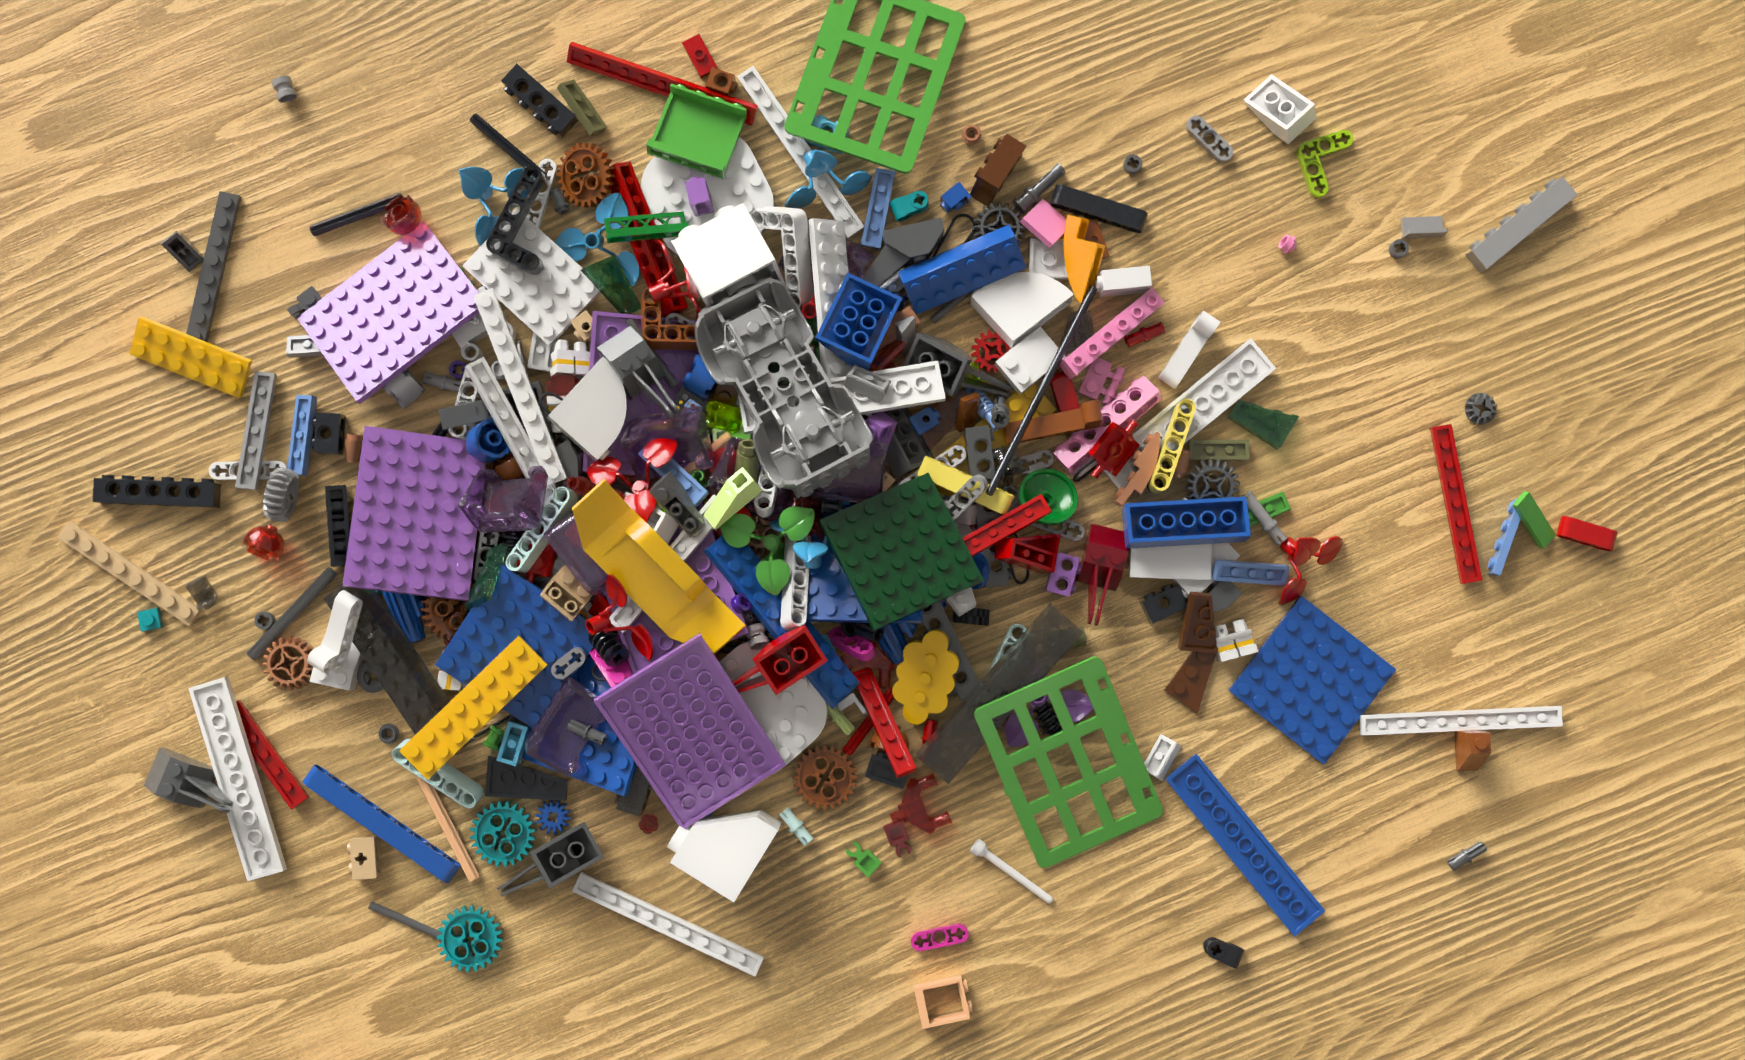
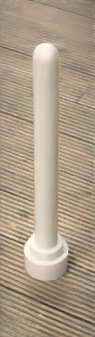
(980, 849)

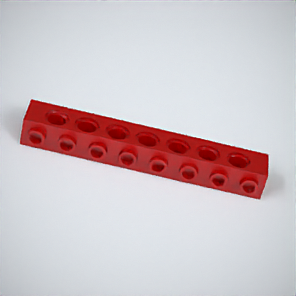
(648, 253)

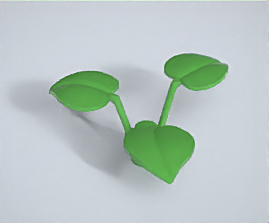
(770, 574)

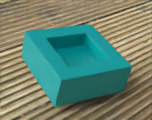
(150, 619)

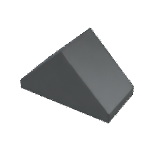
(182, 250)

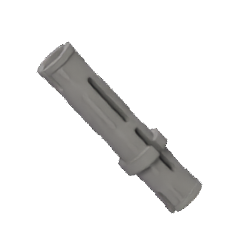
(1264, 518)

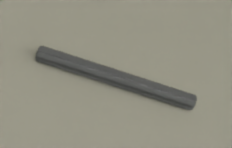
(291, 613)

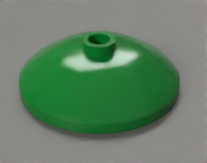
(1056, 490)

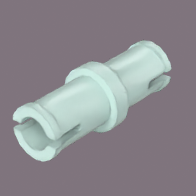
(796, 826)

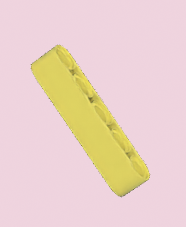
(1178, 439)
(954, 479)

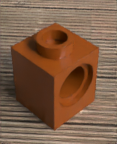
(717, 75)

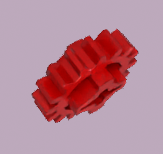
(985, 346)

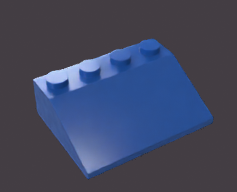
(858, 321)

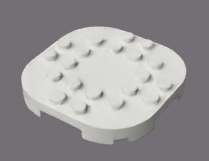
(743, 183)
(791, 717)

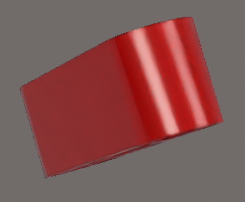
(1064, 392)
(1586, 533)

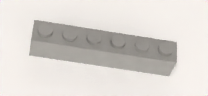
(1521, 224)

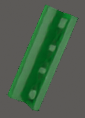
(646, 232)

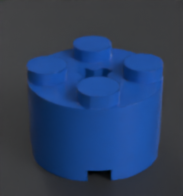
(699, 381)
(486, 442)

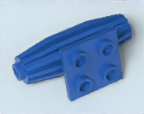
(407, 613)
(894, 640)

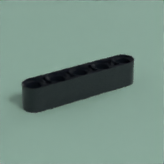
(1098, 208)

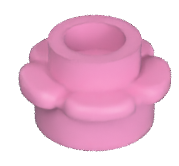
(1287, 244)

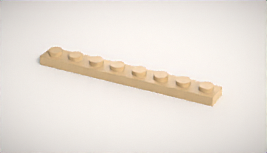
(129, 573)

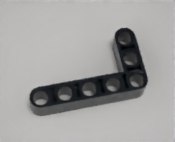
(516, 221)

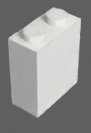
(1123, 281)

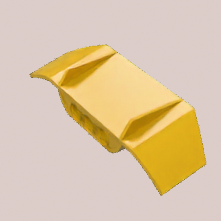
(651, 570)

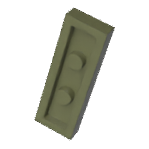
(581, 107)
(1219, 449)

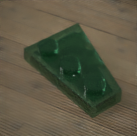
(613, 284)
(1266, 424)
(487, 578)

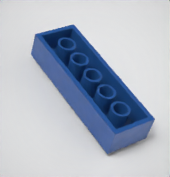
(962, 269)
(1185, 522)

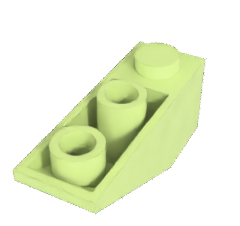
(732, 497)

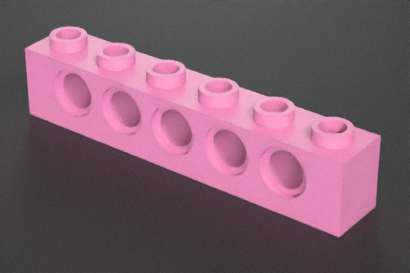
(1111, 333)
(1141, 388)

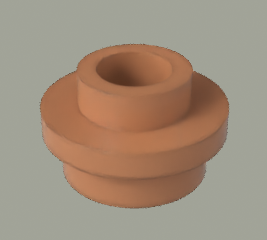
(971, 128)

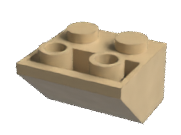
(565, 593)

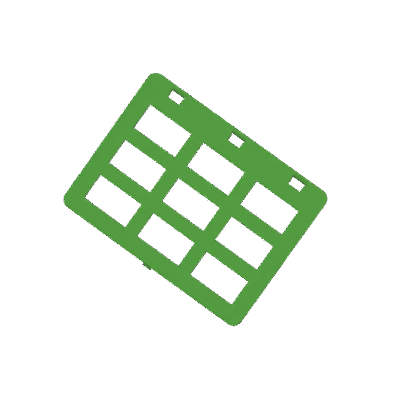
(818, 71)
(1113, 724)

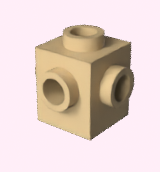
(581, 324)

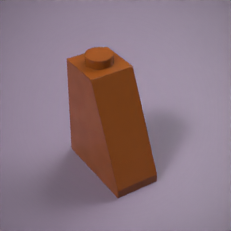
(1471, 749)

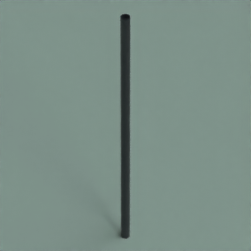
(1041, 391)

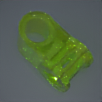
(725, 417)

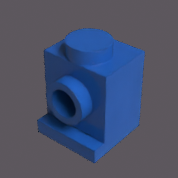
(954, 198)
(921, 427)

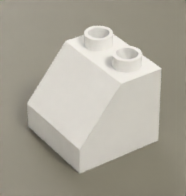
(725, 254)
(724, 849)

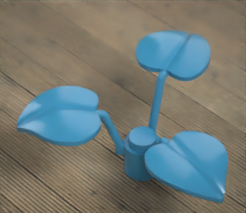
(818, 163)
(477, 184)
(573, 240)
(808, 552)

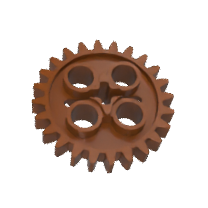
(581, 156)
(445, 628)
(808, 767)

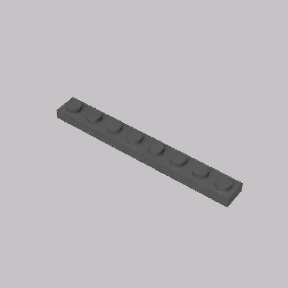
(213, 265)

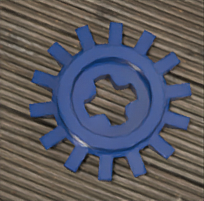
(561, 818)

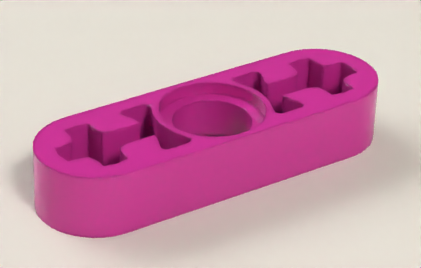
(854, 650)
(953, 929)

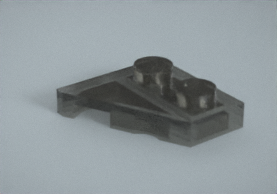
(1083, 332)

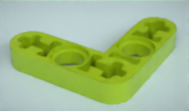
(1313, 159)

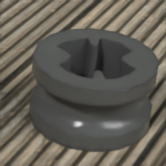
(1134, 158)
(1405, 247)
(258, 617)

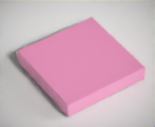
(1045, 223)

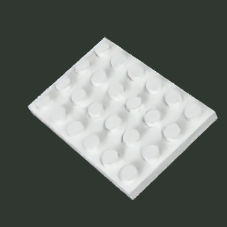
(542, 300)

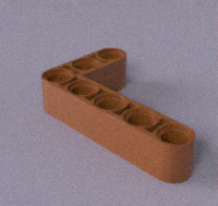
(654, 328)
(1060, 423)

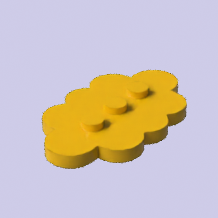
(925, 676)

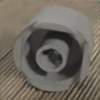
(404, 388)

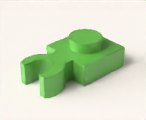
(865, 861)

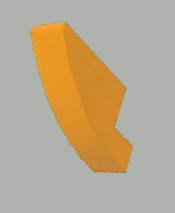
(1081, 256)

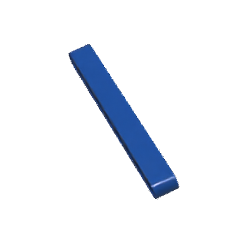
(381, 823)

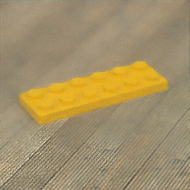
(190, 357)

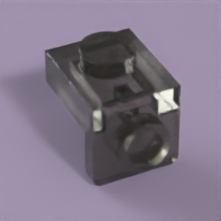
(202, 593)

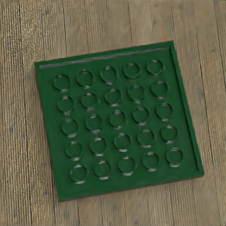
(900, 551)

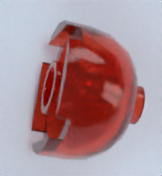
(402, 215)
(264, 542)

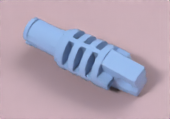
(984, 407)

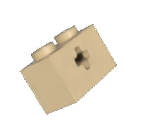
(361, 868)

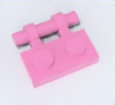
(1095, 378)

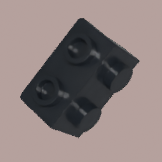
(882, 771)

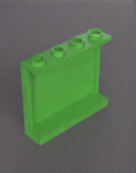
(697, 131)

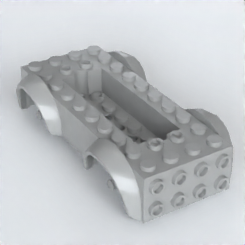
(798, 444)

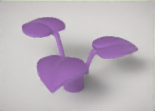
(1076, 703)

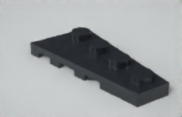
(523, 782)

